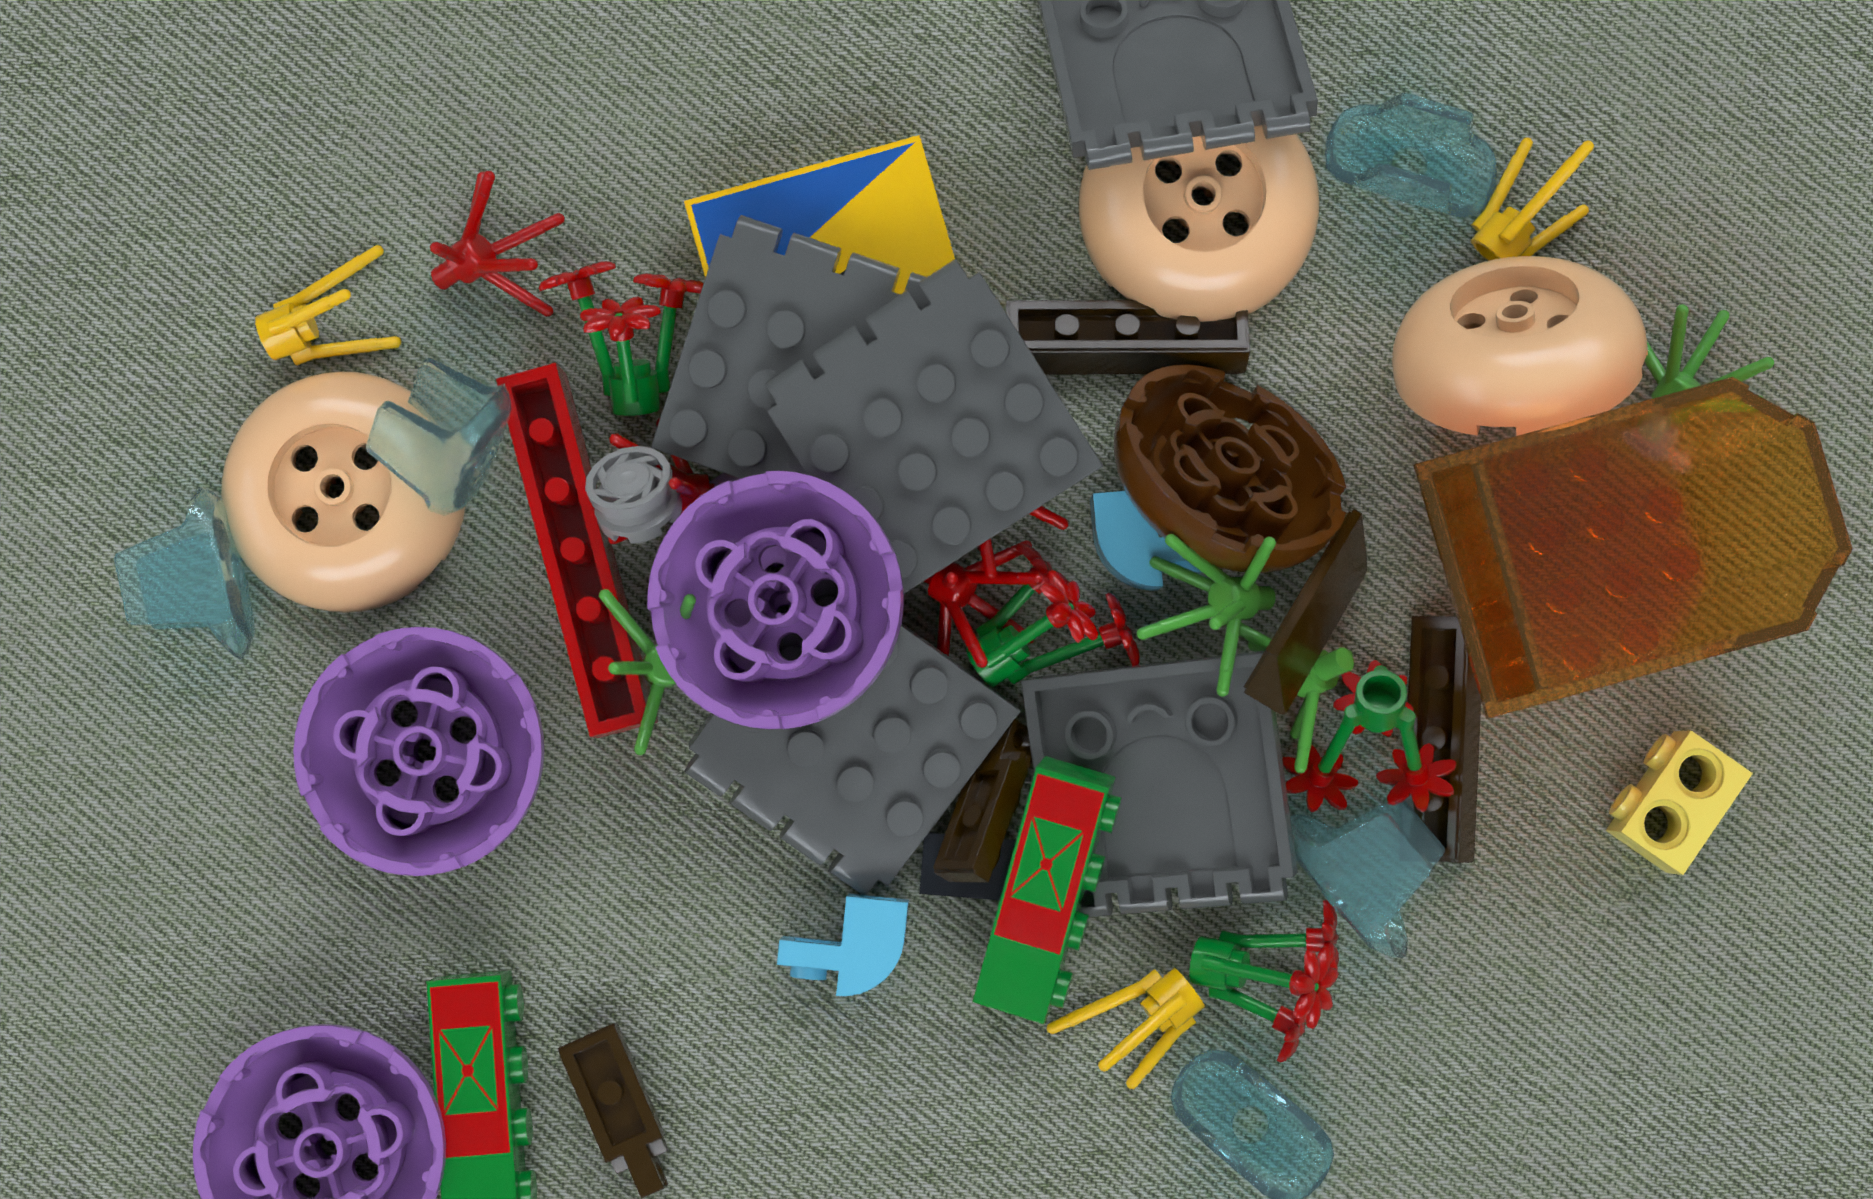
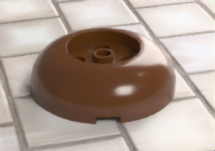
(1216, 480)

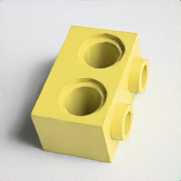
(1689, 813)

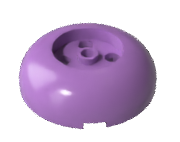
(717, 558)
(352, 729)
(306, 1073)

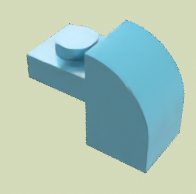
(1128, 542)
(868, 951)

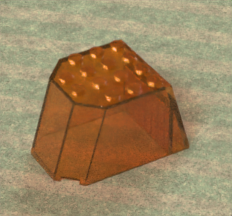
(1633, 541)

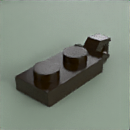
(985, 810)
(617, 1106)

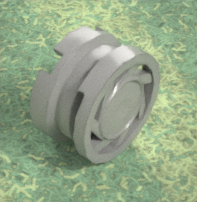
(633, 494)

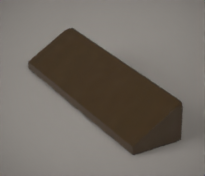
(1125, 337)
(1311, 618)
(1449, 719)

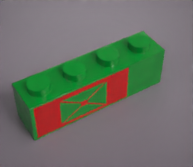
(1045, 889)
(479, 1083)

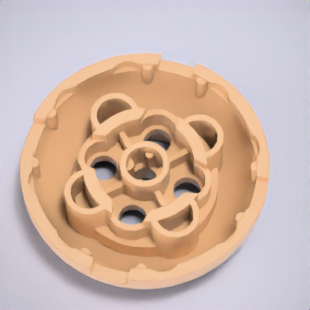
(1210, 270)
(1518, 346)
(336, 562)

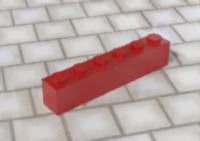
(574, 547)

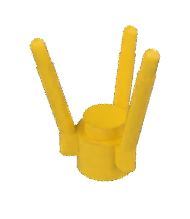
(1510, 232)
(292, 323)
(1169, 1006)

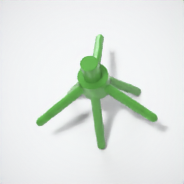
(1675, 380)
(1228, 599)
(650, 667)
(1321, 678)

